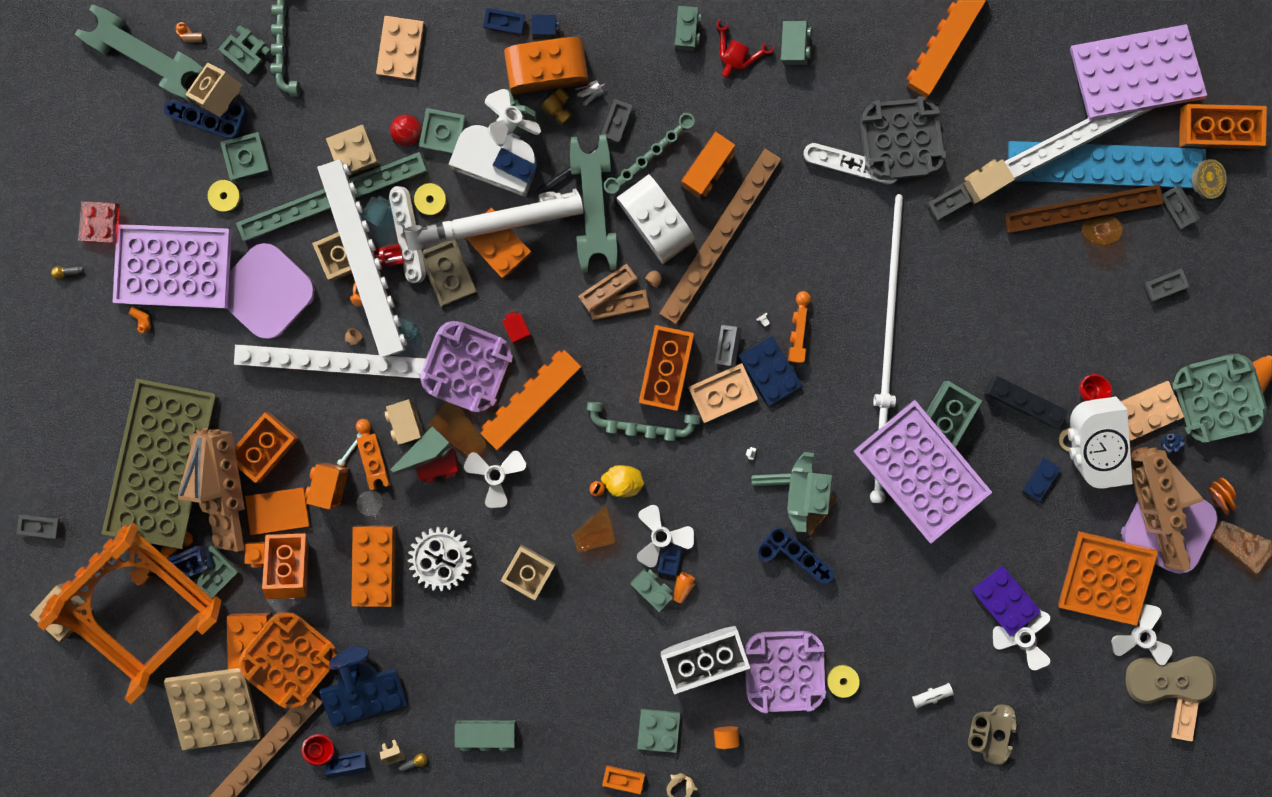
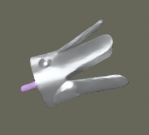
(593, 87)

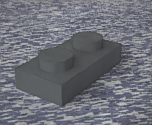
(617, 120)
(949, 202)
(1180, 206)
(1166, 285)
(728, 345)
(38, 526)

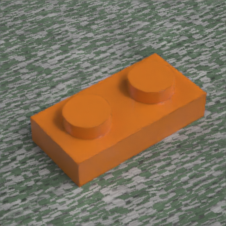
(623, 779)

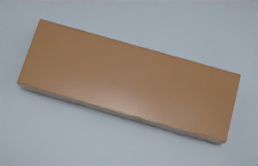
(608, 288)
(622, 304)

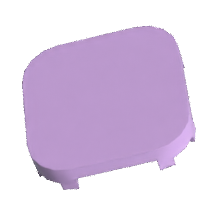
(268, 291)
(465, 366)
(1200, 526)
(785, 671)

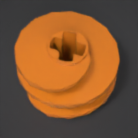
(1221, 494)

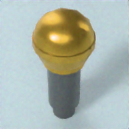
(60, 272)
(419, 760)

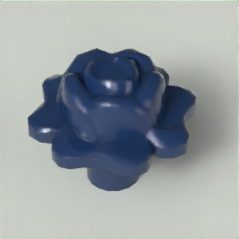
(1172, 443)

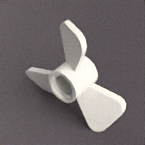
(508, 119)
(496, 495)
(651, 517)
(1147, 619)
(1035, 657)

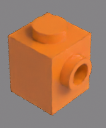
(254, 553)

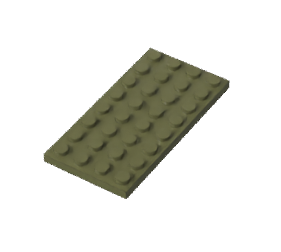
(155, 460)

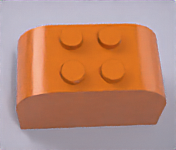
(546, 65)

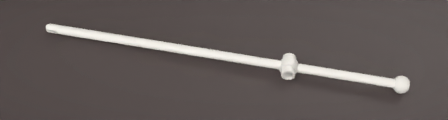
(886, 400)

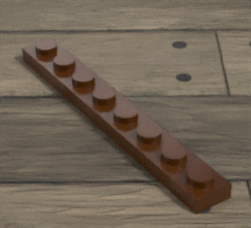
(1083, 209)

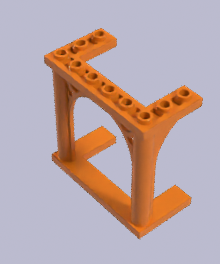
(64, 612)

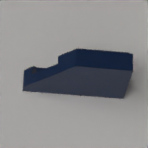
(670, 560)

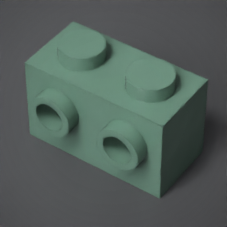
(686, 34)
(795, 43)
(651, 589)

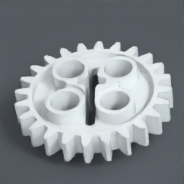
(432, 574)

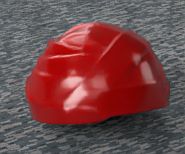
(405, 130)
(1094, 388)
(318, 750)

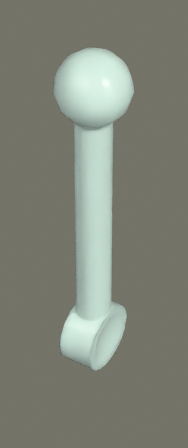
(341, 462)

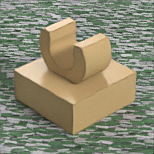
(393, 754)

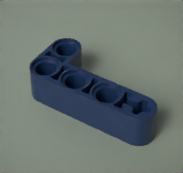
(204, 118)
(799, 557)

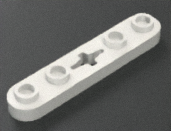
(832, 158)
(404, 215)

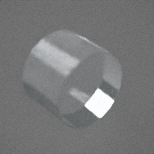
(370, 503)
(282, 605)

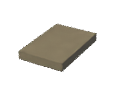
(448, 272)

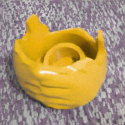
(623, 481)

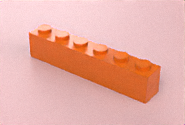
(943, 45)
(530, 400)

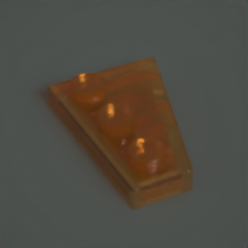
(457, 429)
(1244, 546)

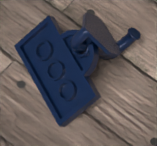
(360, 693)

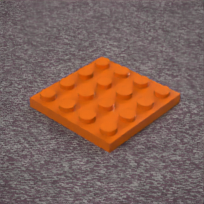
(1107, 578)

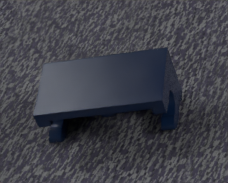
(193, 560)

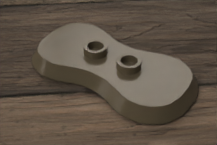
(1186, 679)

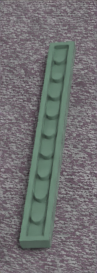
(318, 201)

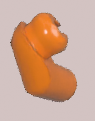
(143, 320)

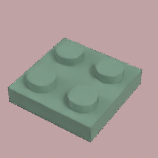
(441, 130)
(245, 156)
(658, 730)

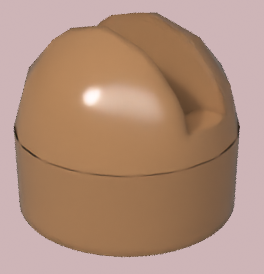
(653, 278)
(353, 336)

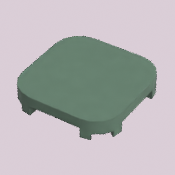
(1220, 397)

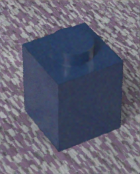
(545, 26)

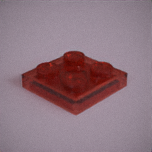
(99, 222)

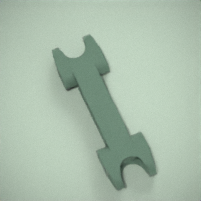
(110, 34)
(590, 168)

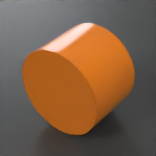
(726, 737)

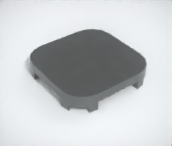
(902, 139)

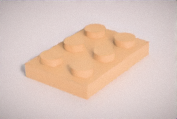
(400, 48)
(723, 393)
(1151, 409)

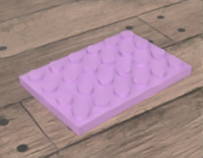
(1138, 72)
(172, 266)
(922, 471)

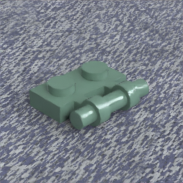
(240, 54)

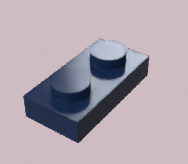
(504, 21)
(514, 165)
(1041, 479)
(347, 764)

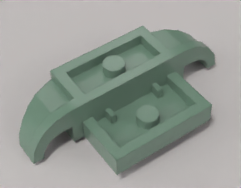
(807, 492)

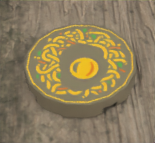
(1209, 179)

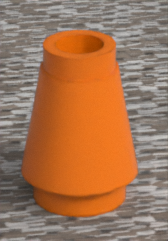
(683, 586)

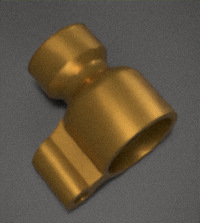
(554, 106)

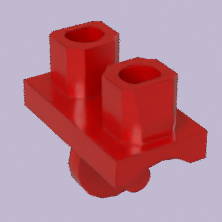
(389, 255)

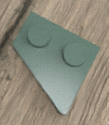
(216, 578)

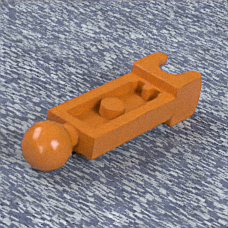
(797, 353)
(371, 455)
(141, 575)

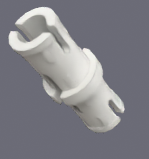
(932, 695)

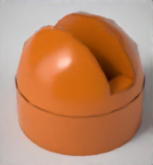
(593, 486)

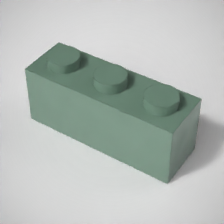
(485, 734)

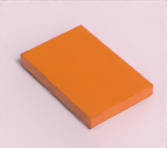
(277, 511)

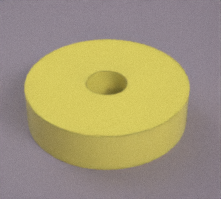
(423, 193)
(233, 196)
(836, 675)

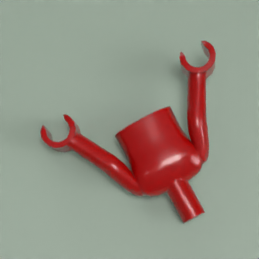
(736, 53)

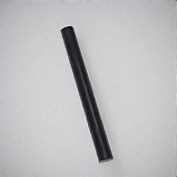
(559, 178)

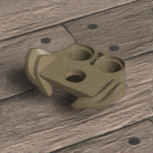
(1000, 718)

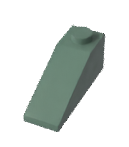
(426, 450)

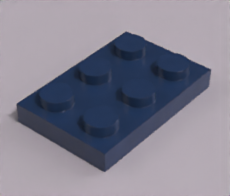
(770, 370)

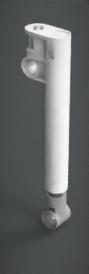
(550, 207)

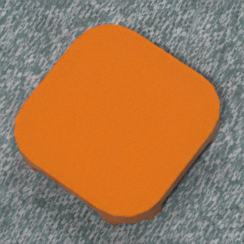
(287, 659)

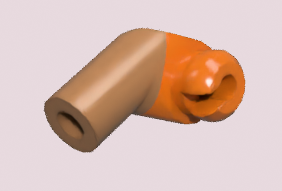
(186, 34)

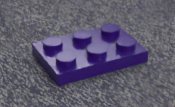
(1006, 600)

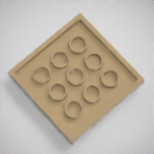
(212, 708)

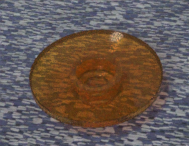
(1102, 230)

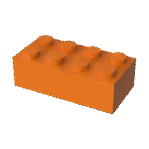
(1222, 126)
(666, 368)
(373, 566)

